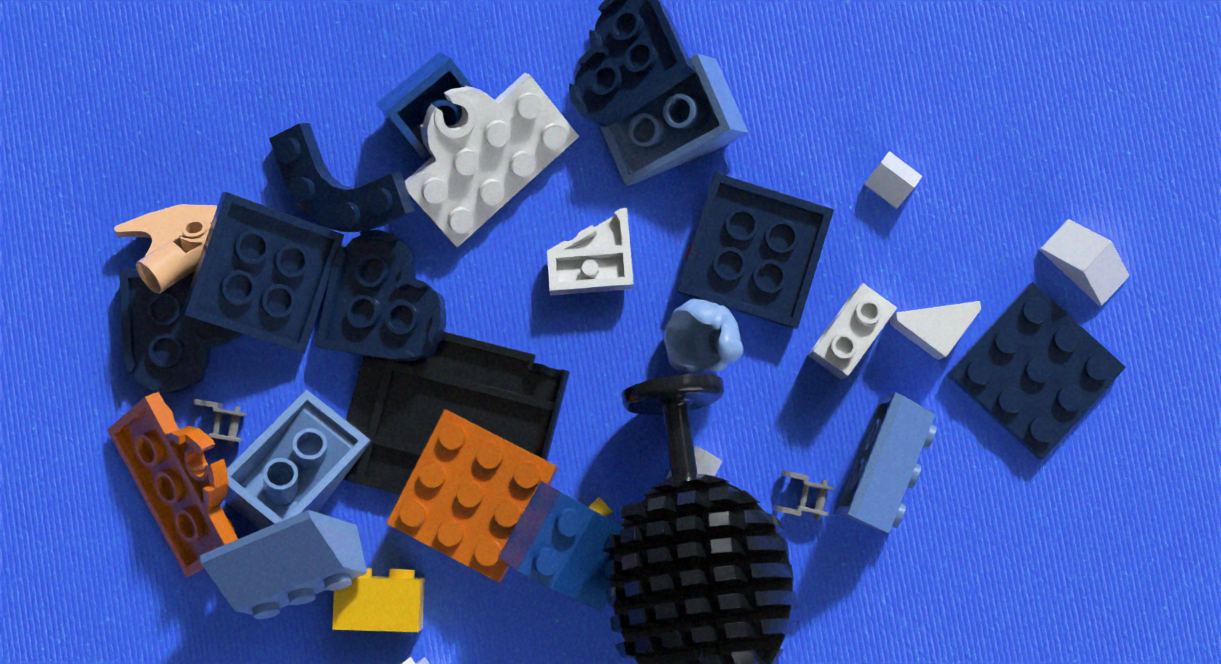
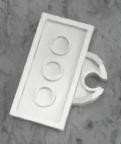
(485, 154)

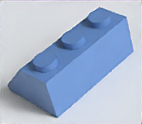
(887, 463)
(286, 563)

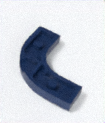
(327, 199)

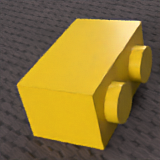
(381, 603)

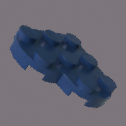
(629, 62)
(378, 304)
(160, 343)

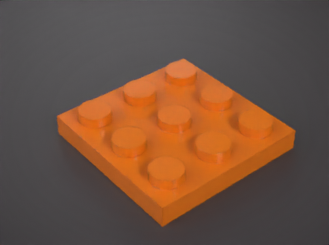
(469, 493)

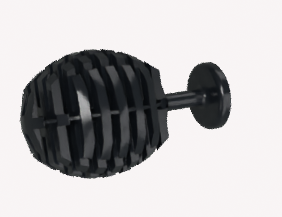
(698, 558)

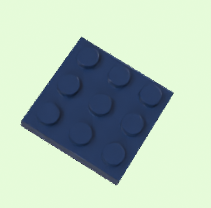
(755, 251)
(262, 273)
(1035, 371)

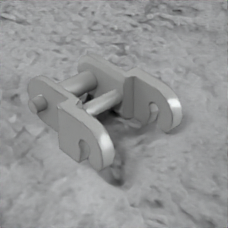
(234, 423)
(820, 501)

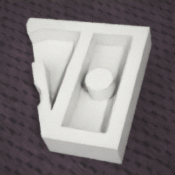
(594, 259)

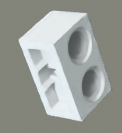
(852, 331)

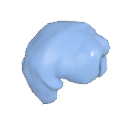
(702, 337)

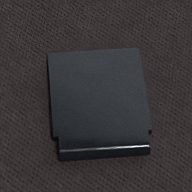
(480, 381)

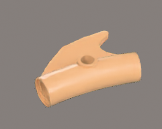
(176, 243)

